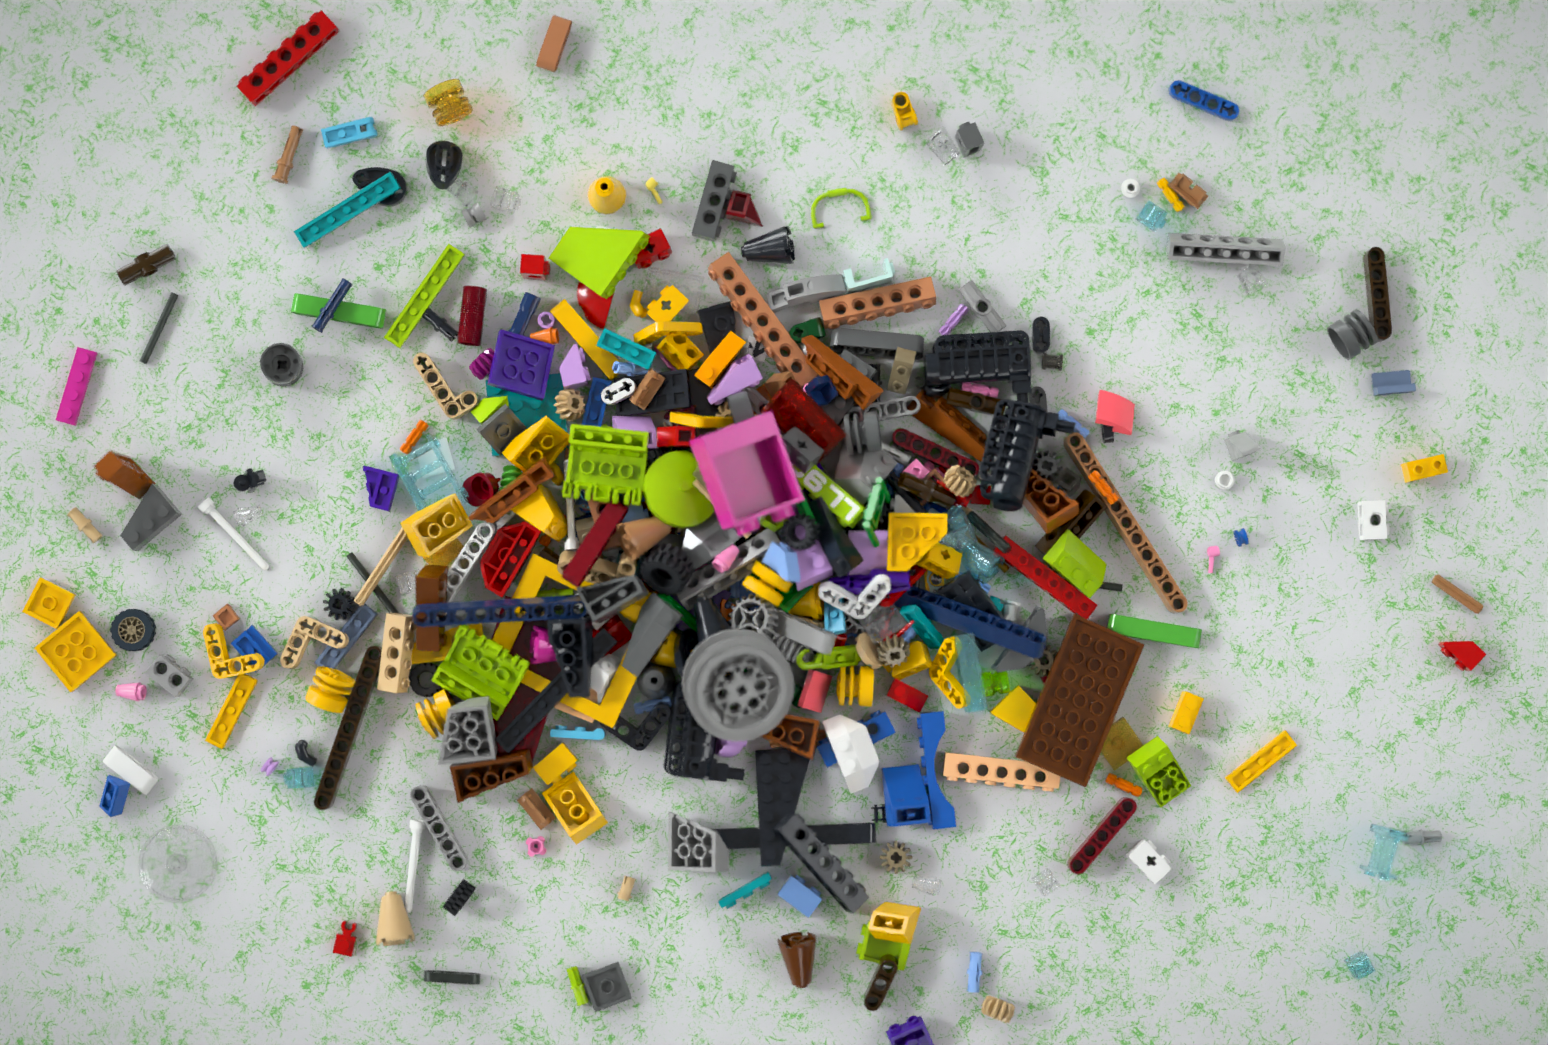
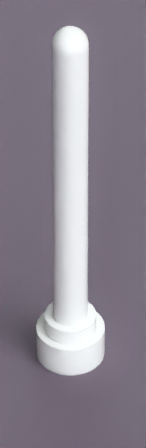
(208, 507)
(571, 542)
(416, 827)

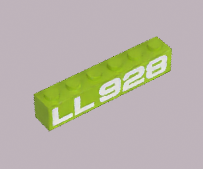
(835, 497)

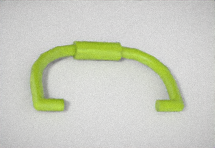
(834, 193)

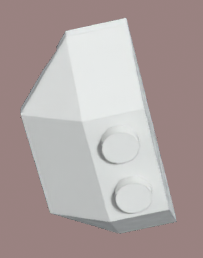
(853, 751)

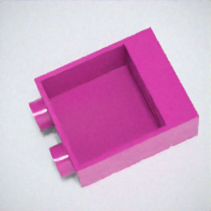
(747, 473)

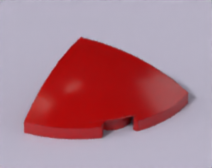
(594, 306)

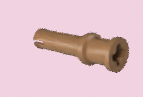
(285, 163)

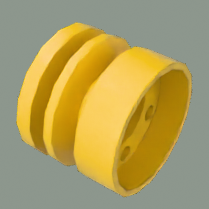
(855, 685)
(330, 689)
(435, 714)

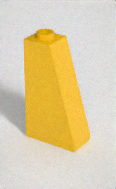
(1015, 709)

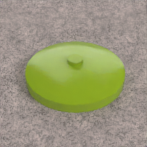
(671, 491)

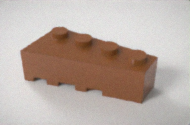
(123, 473)
(796, 735)

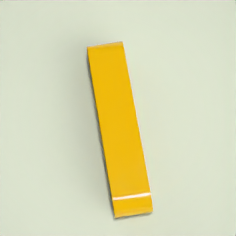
(584, 337)

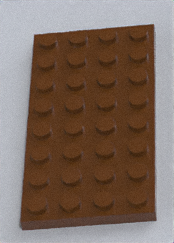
(1079, 700)

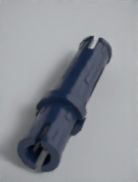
(331, 306)

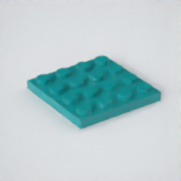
(530, 409)

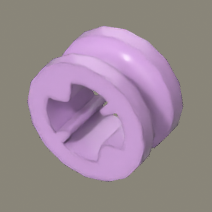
(541, 323)
(269, 766)

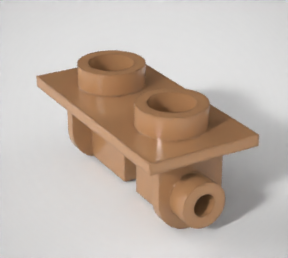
(1194, 196)
(647, 389)
(536, 809)

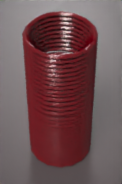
(473, 316)

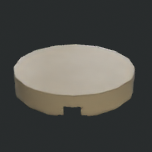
(868, 651)

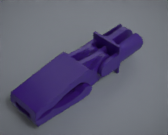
(857, 582)

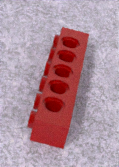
(299, 56)
(1047, 580)

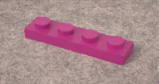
(76, 386)

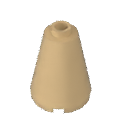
(393, 921)

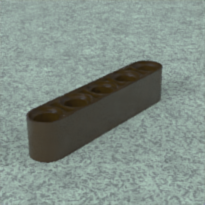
(1380, 285)

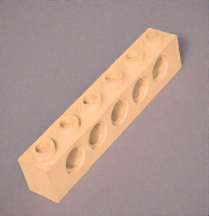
(952, 761)

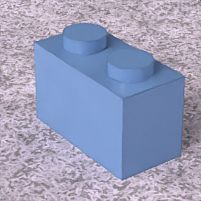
(800, 896)

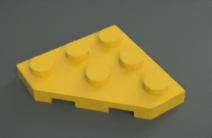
(913, 537)

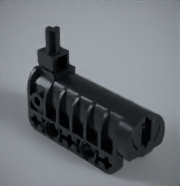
(979, 363)
(1015, 450)
(696, 746)

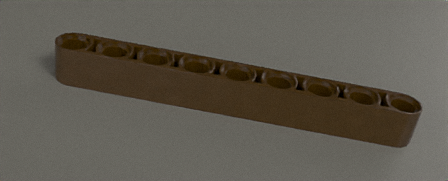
(343, 735)

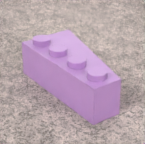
(812, 561)

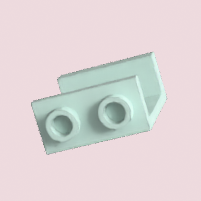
(852, 287)

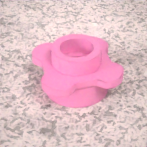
(532, 850)

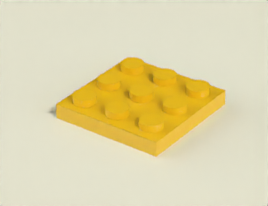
(75, 651)

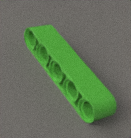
(346, 311)
(1155, 631)

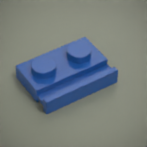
(252, 642)

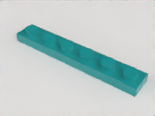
(347, 209)

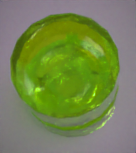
(995, 683)

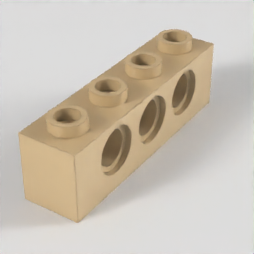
(390, 660)

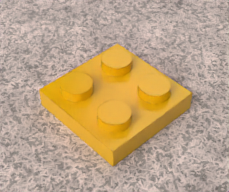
(49, 603)

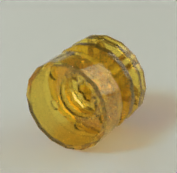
(448, 102)

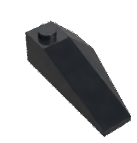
(833, 540)
(573, 650)

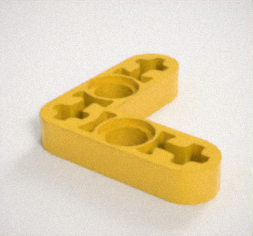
(667, 328)
(701, 421)
(223, 659)
(943, 676)

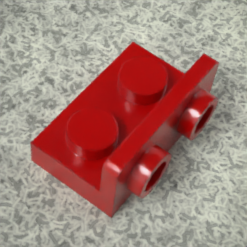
(617, 630)

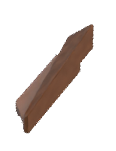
(843, 375)
(950, 424)
(514, 492)

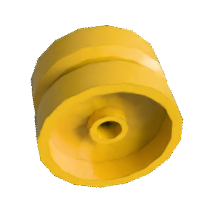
(767, 583)

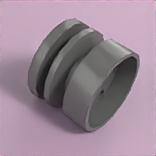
(1352, 334)
(274, 356)
(862, 432)

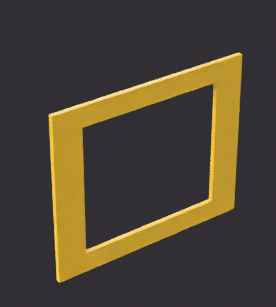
(508, 632)

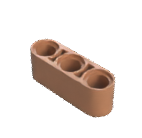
(554, 43)

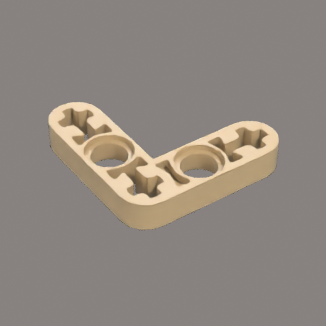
(306, 634)

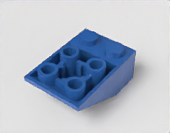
(905, 796)

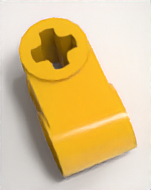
(904, 114)

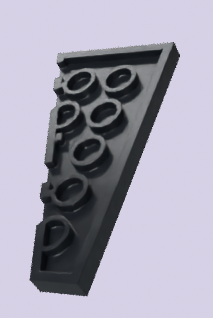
(779, 786)

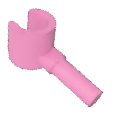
(1212, 552)

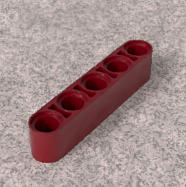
(927, 447)
(594, 543)
(1111, 831)

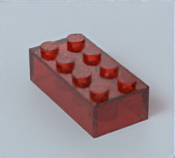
(794, 407)

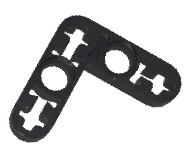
(635, 732)

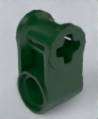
(810, 327)

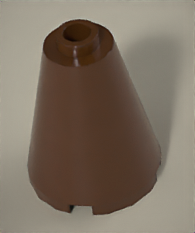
(798, 956)

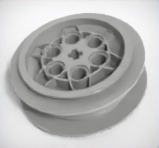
(733, 652)

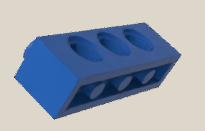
(884, 730)

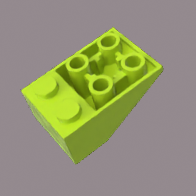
(1159, 771)

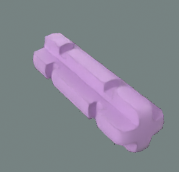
(953, 320)

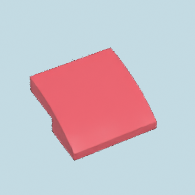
(1115, 412)
(815, 691)

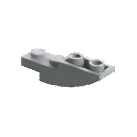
(807, 289)

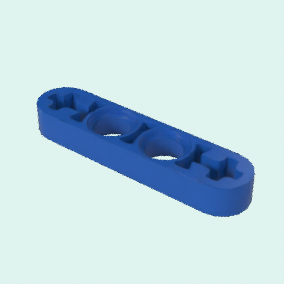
(1204, 98)

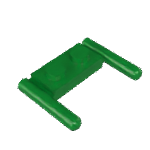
(872, 513)

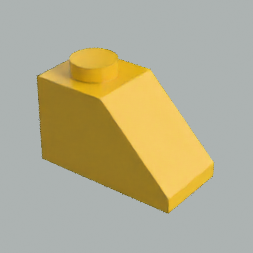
(916, 662)

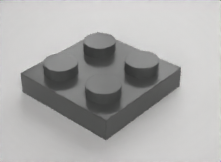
(501, 429)
(606, 986)

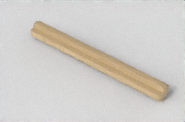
(381, 568)

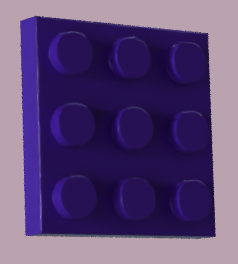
(521, 365)

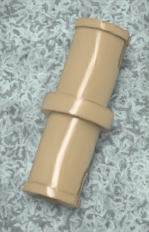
(84, 525)

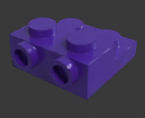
(909, 1033)

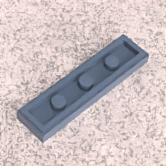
(354, 629)

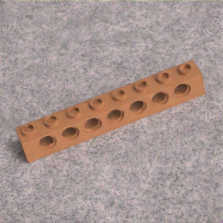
(762, 311)

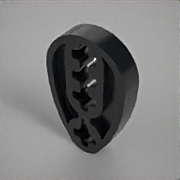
(434, 163)
(375, 173)
(682, 648)

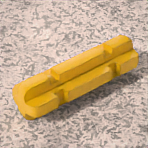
(1170, 195)

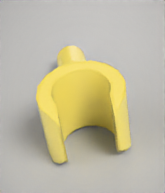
(650, 185)

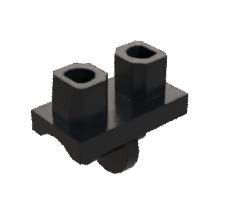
(249, 480)

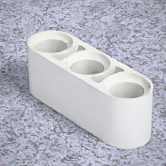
(130, 769)

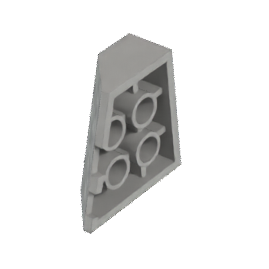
(858, 471)
(469, 732)
(694, 847)

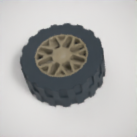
(133, 630)

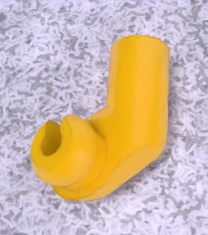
(636, 306)
(558, 478)

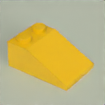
(539, 440)
(436, 525)
(574, 808)

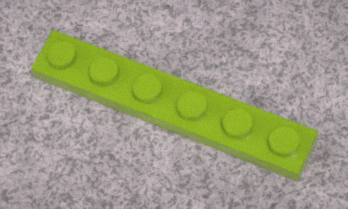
(424, 296)

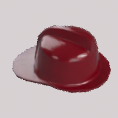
(481, 488)

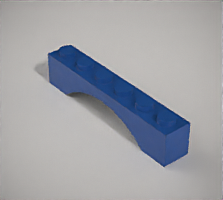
(932, 729)

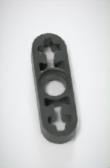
(451, 977)

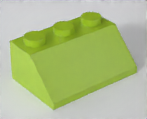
(1077, 563)

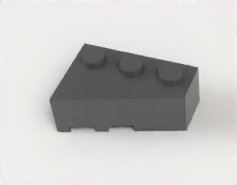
(150, 518)
(611, 597)

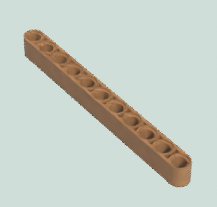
(1133, 528)

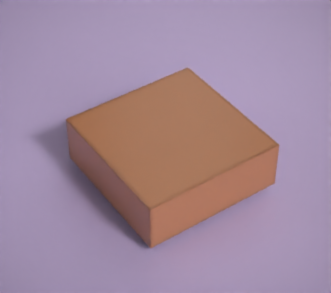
(226, 617)

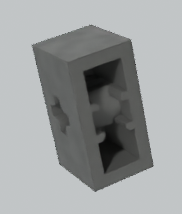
(969, 139)
(801, 449)

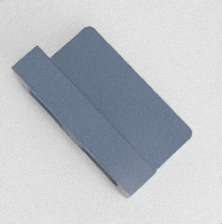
(1392, 383)

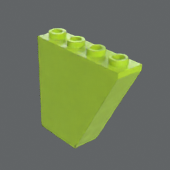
(599, 255)

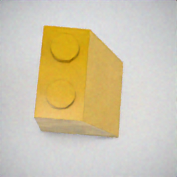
(543, 513)

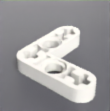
(856, 602)

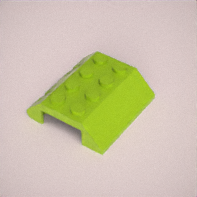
(606, 463)
(480, 669)

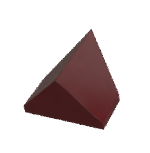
(742, 209)

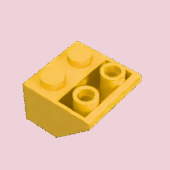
(894, 922)

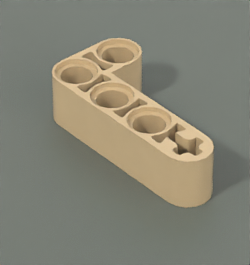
(441, 384)
(602, 569)

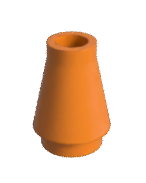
(547, 335)

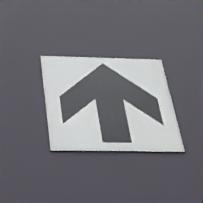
(758, 352)

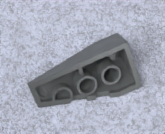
(651, 630)

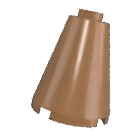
(641, 535)

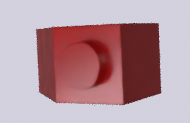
(907, 695)

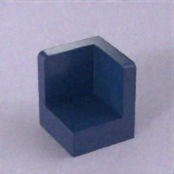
(821, 390)

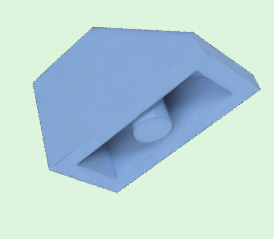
(783, 561)

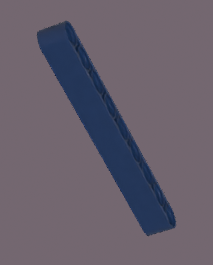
(491, 606)
(975, 621)

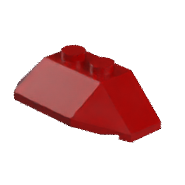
(507, 556)

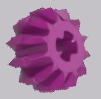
(482, 364)

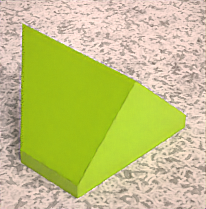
(488, 407)

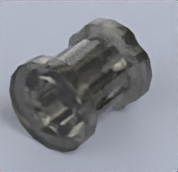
(1052, 361)

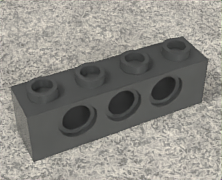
(717, 171)

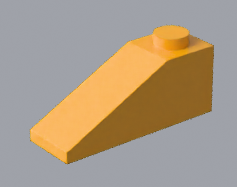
(720, 359)

